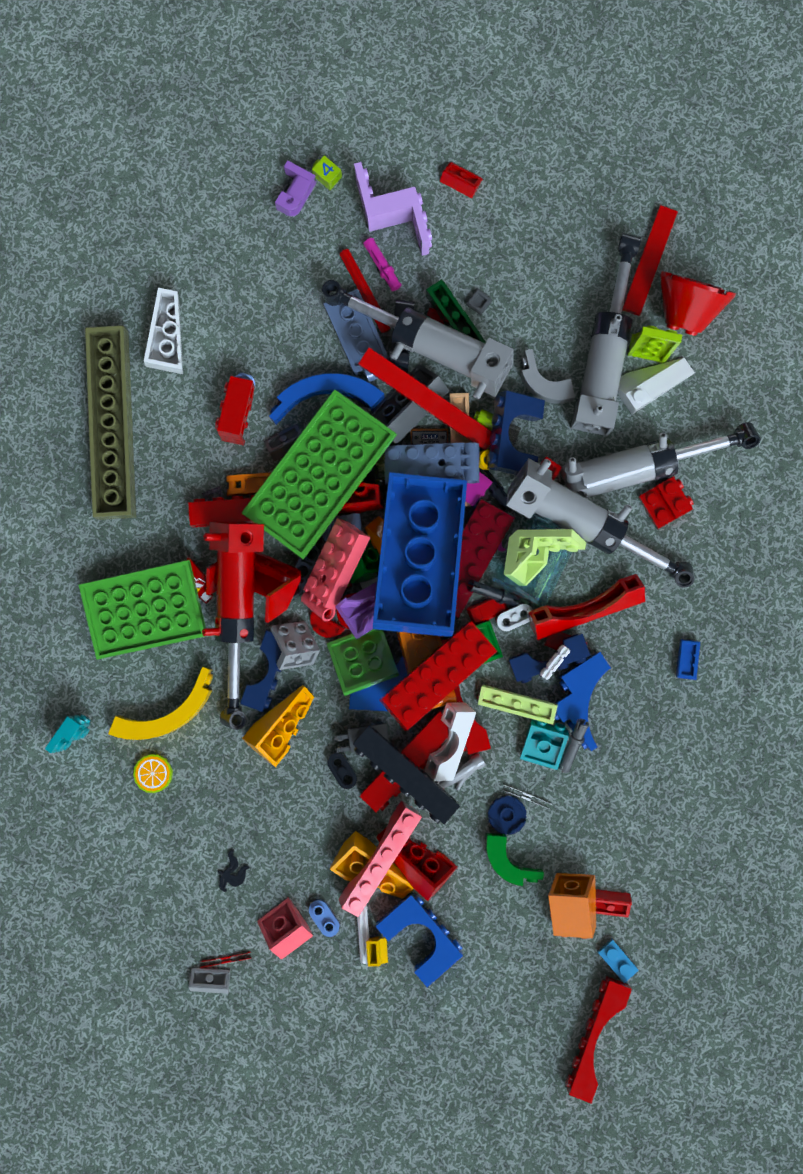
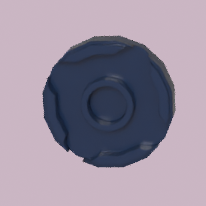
(503, 819)

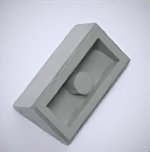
(209, 980)

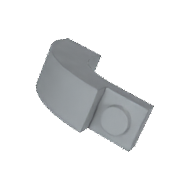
(541, 388)

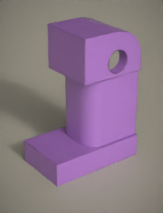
(298, 192)

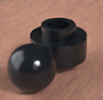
(373, 477)

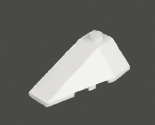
(647, 384)

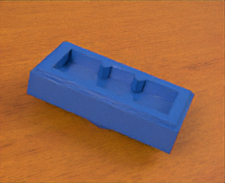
(688, 659)

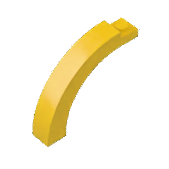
(139, 730)

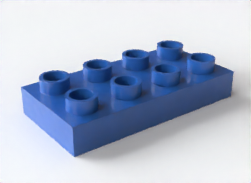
(420, 555)

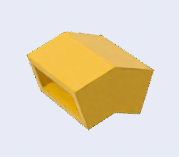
(377, 951)

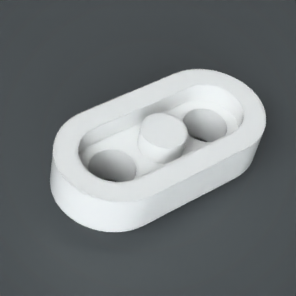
(514, 617)

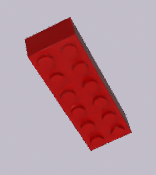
(438, 675)

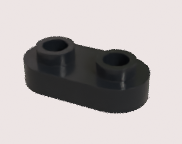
(342, 770)

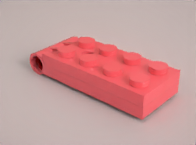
(334, 568)

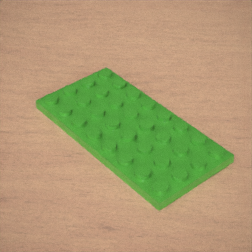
(319, 473)

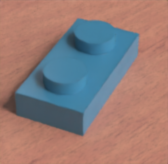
(618, 960)

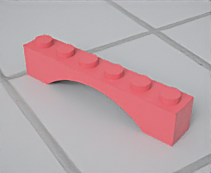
(366, 882)

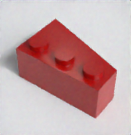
(235, 410)

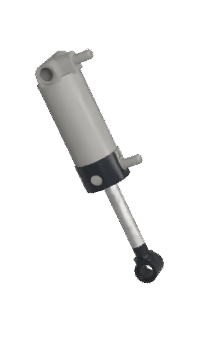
(645, 462)

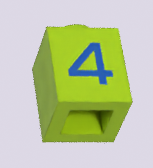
(326, 172)

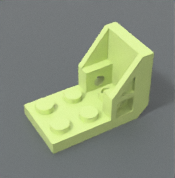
(521, 563)

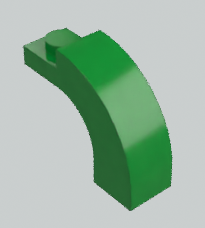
(504, 868)

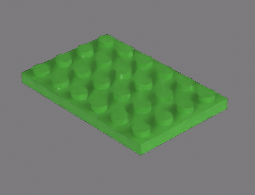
(143, 609)

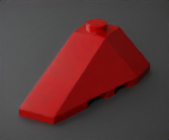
(422, 867)

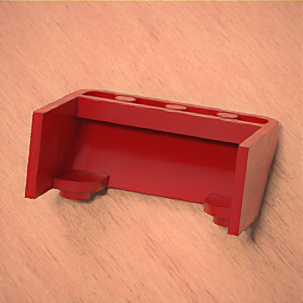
(271, 579)

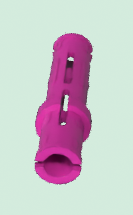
(386, 270)

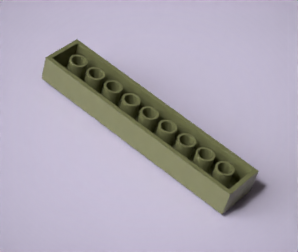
(110, 423)

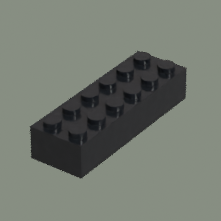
(406, 774)

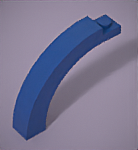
(325, 384)

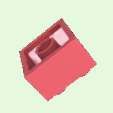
(284, 929)

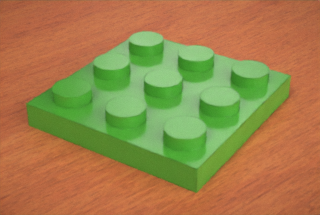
(362, 661)

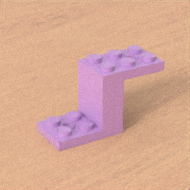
(393, 209)

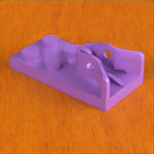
(359, 610)

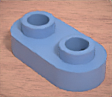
(324, 918)

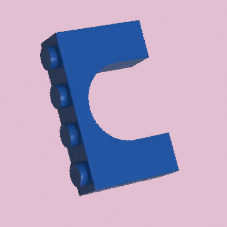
(411, 911)

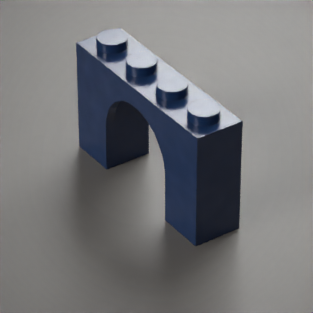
(509, 405)

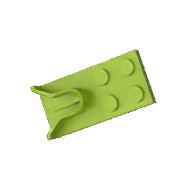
(654, 344)

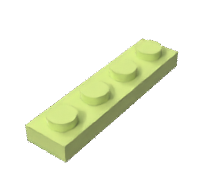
(517, 704)

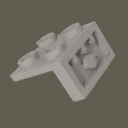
(296, 645)

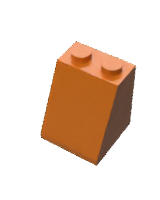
(573, 905)

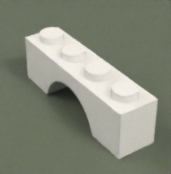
(445, 761)

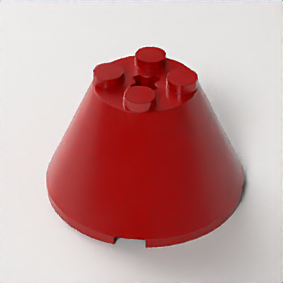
(691, 302)

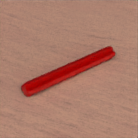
(361, 284)

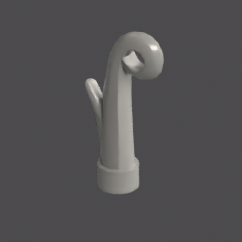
(463, 772)

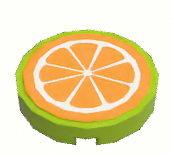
(153, 773)

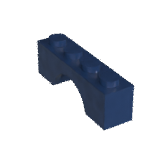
(526, 667)
(258, 695)

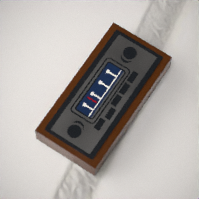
(429, 436)

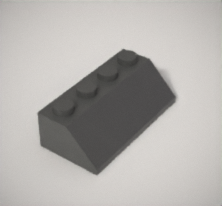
(400, 412)

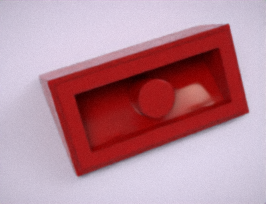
(460, 179)
(613, 903)

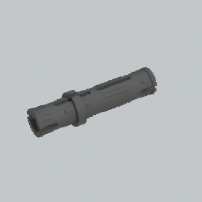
(576, 738)

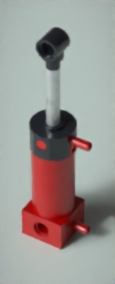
(235, 600)

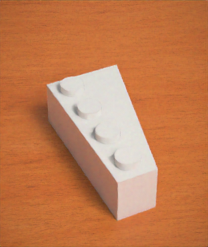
(164, 338)

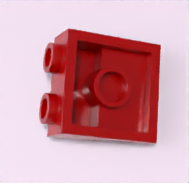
(666, 502)

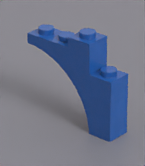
(580, 684)
(369, 697)

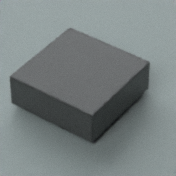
(479, 302)

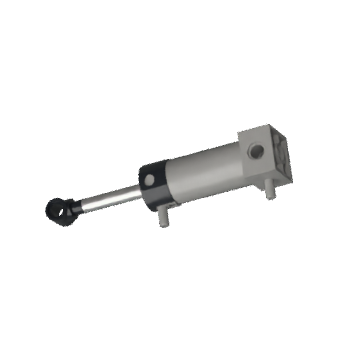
(611, 332)
(418, 333)
(537, 493)

